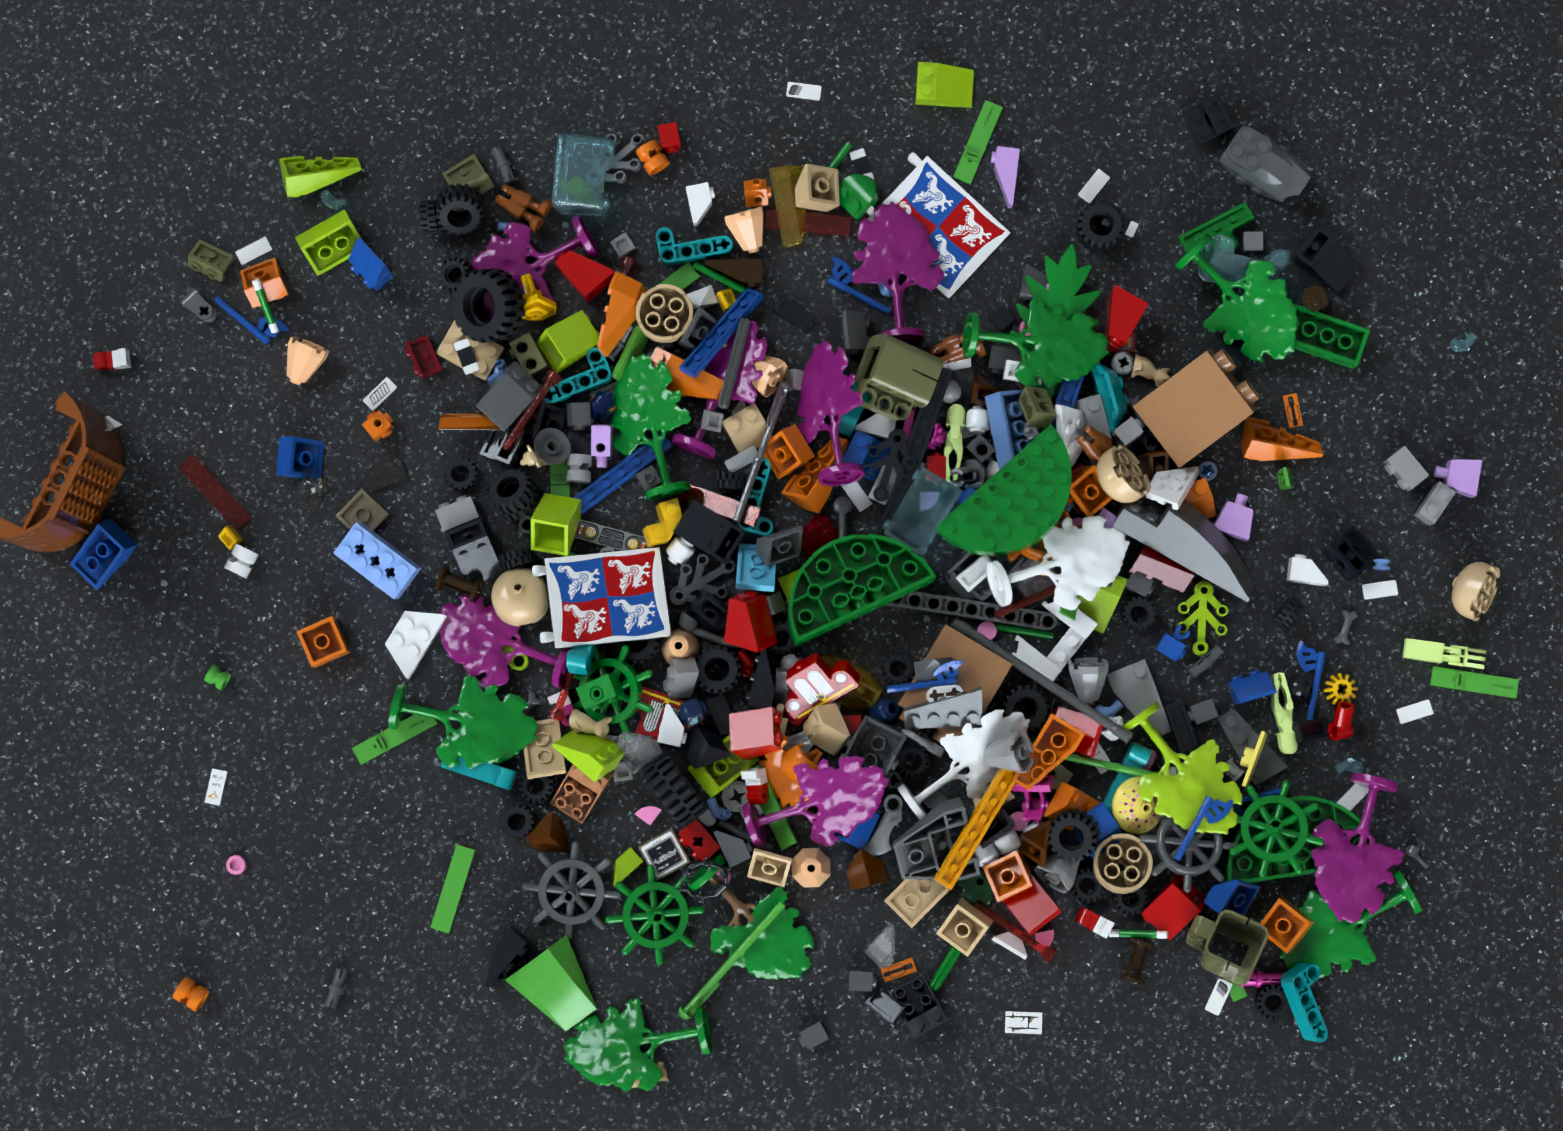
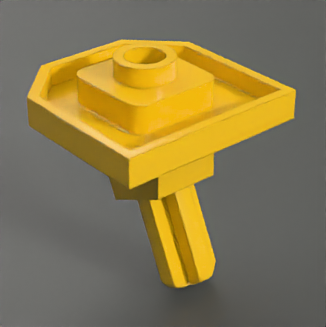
(536, 306)

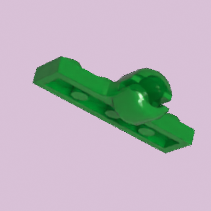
(1221, 225)

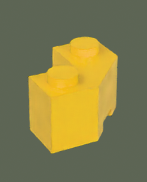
(669, 516)

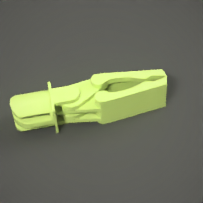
(955, 421)
(1434, 653)
(1286, 738)

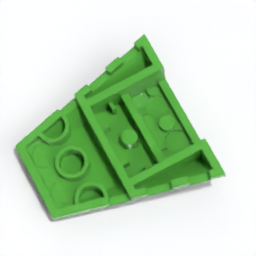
(556, 985)

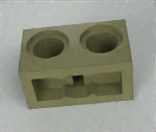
(531, 354)
(1037, 407)

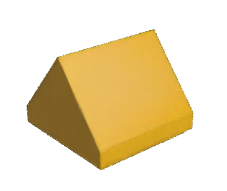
(726, 299)
(230, 537)

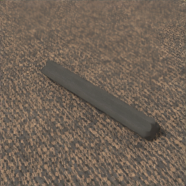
(734, 363)

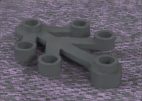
(615, 163)
(699, 581)

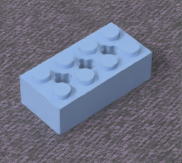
(388, 556)

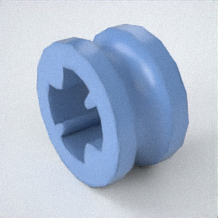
(1381, 564)

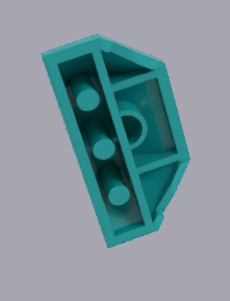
(1109, 387)

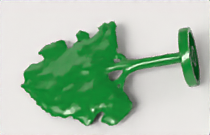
(1258, 317)
(1061, 347)
(646, 405)
(488, 728)
(1340, 941)
(612, 1052)

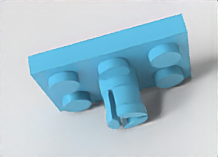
(752, 572)

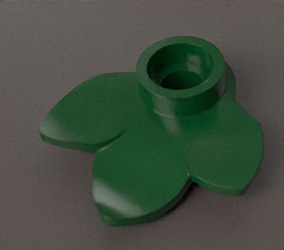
(974, 891)

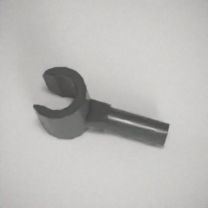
(1412, 851)

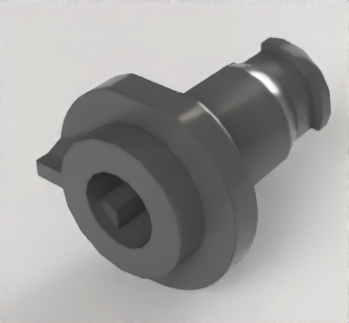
(965, 477)

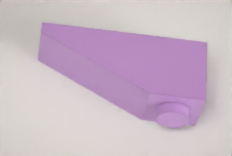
(1005, 168)

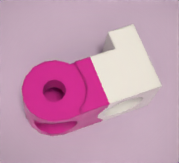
(568, 708)

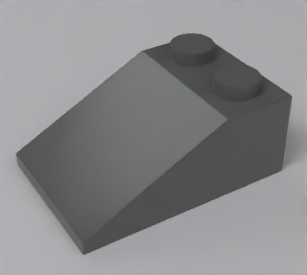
(508, 395)

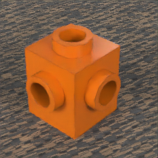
(756, 192)
(374, 419)

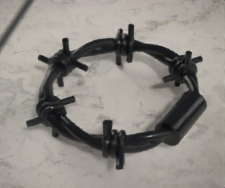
(707, 863)

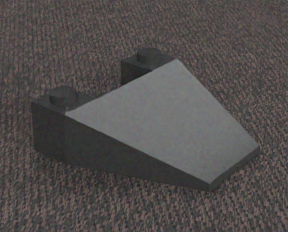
(929, 841)

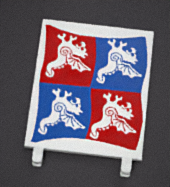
(953, 220)
(605, 597)

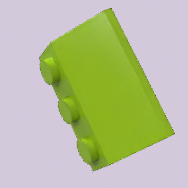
(329, 242)

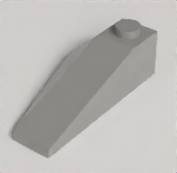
(1094, 416)
(1137, 691)

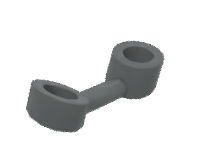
(842, 507)
(690, 625)

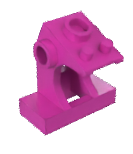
(937, 437)
(1036, 807)

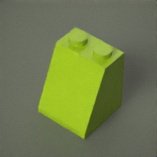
(568, 341)
(555, 524)

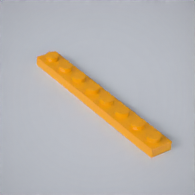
(975, 829)

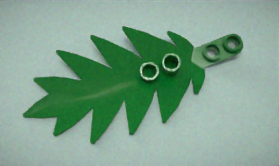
(1064, 283)

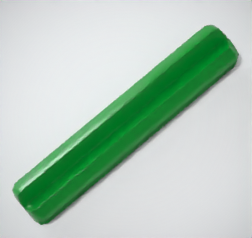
(944, 969)

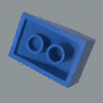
(368, 264)
(103, 553)

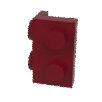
(423, 356)
(817, 534)

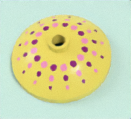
(1129, 811)

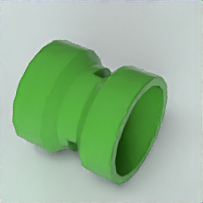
(217, 677)

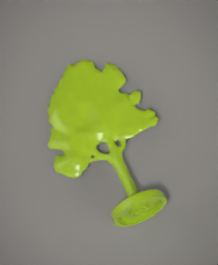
(1185, 792)

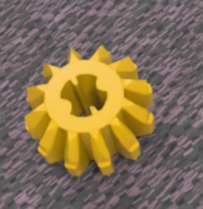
(1333, 687)

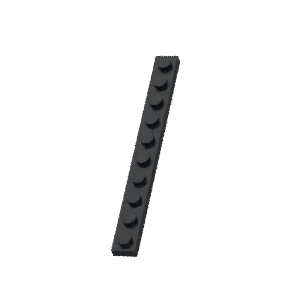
(917, 444)

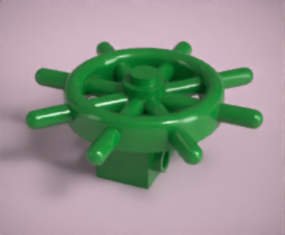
(608, 689)

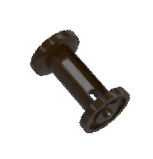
(1315, 299)
(465, 586)
(1137, 960)

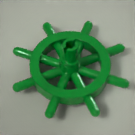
(1275, 829)
(654, 915)

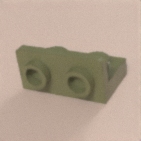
(209, 260)

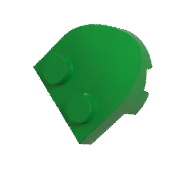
(858, 194)

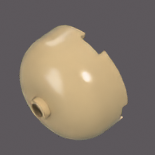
(662, 302)
(1121, 475)
(1468, 586)
(520, 597)
(1130, 854)

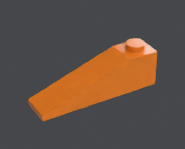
(621, 311)
(702, 386)
(1269, 443)
(805, 488)
(1051, 747)

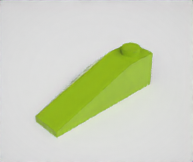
(306, 176)

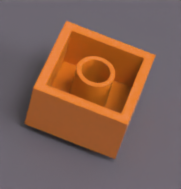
(323, 641)
(1286, 924)

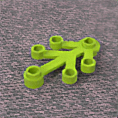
(1202, 615)

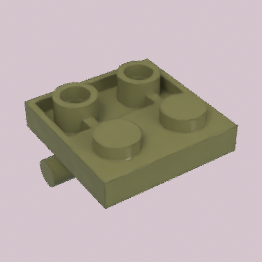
(471, 173)

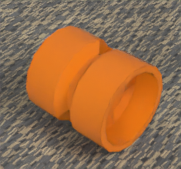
(657, 161)
(191, 994)

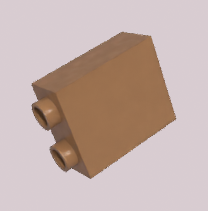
(1197, 406)
(979, 669)

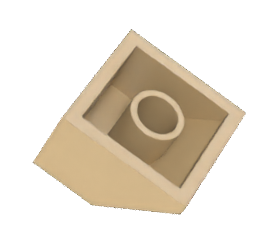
(817, 188)
(745, 428)
(826, 728)
(769, 867)
(964, 927)

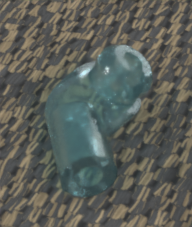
(331, 202)
(1463, 345)
(1349, 764)

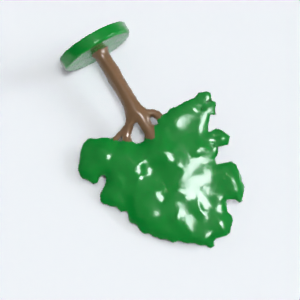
(777, 950)

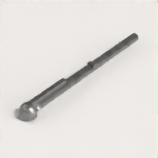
(783, 387)

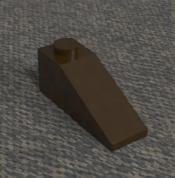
(743, 271)

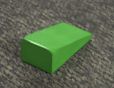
(1285, 478)

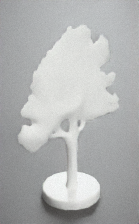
(1087, 560)
(969, 752)

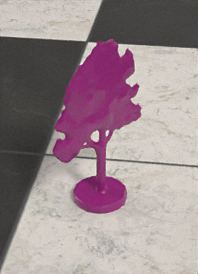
(897, 247)
(512, 252)
(743, 390)
(829, 393)
(477, 637)
(842, 798)
(1349, 872)

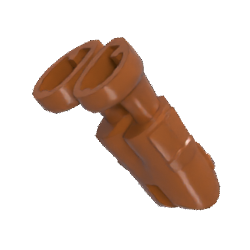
(520, 202)
(952, 349)
(1097, 446)

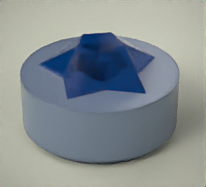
(1207, 470)

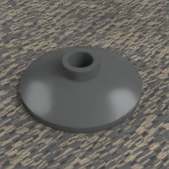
(557, 441)

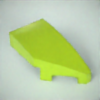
(625, 865)

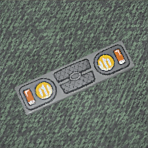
(609, 536)

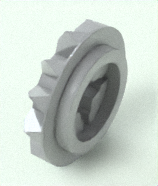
(728, 793)

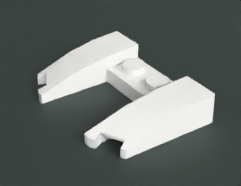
(1065, 648)

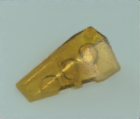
(790, 218)

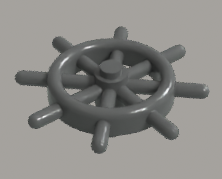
(1168, 860)
(571, 890)

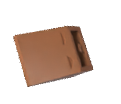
(579, 793)

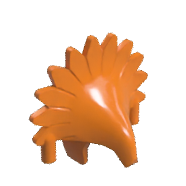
(781, 771)

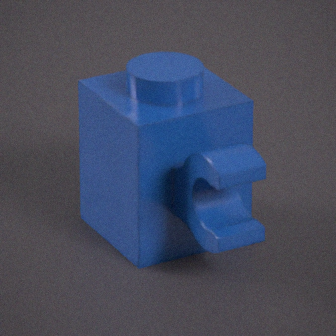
(1171, 645)

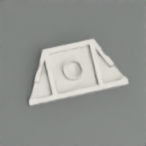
(1069, 425)
(1172, 485)
(412, 638)

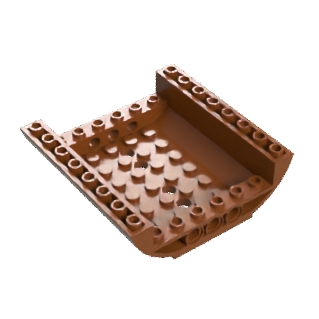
(85, 488)

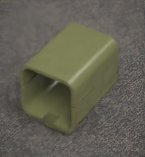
(893, 373)
(1234, 927)

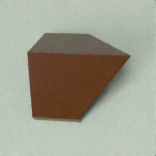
(980, 389)
(1153, 462)
(549, 835)
(1035, 843)
(866, 871)

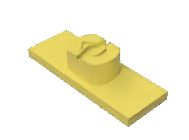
(1251, 758)

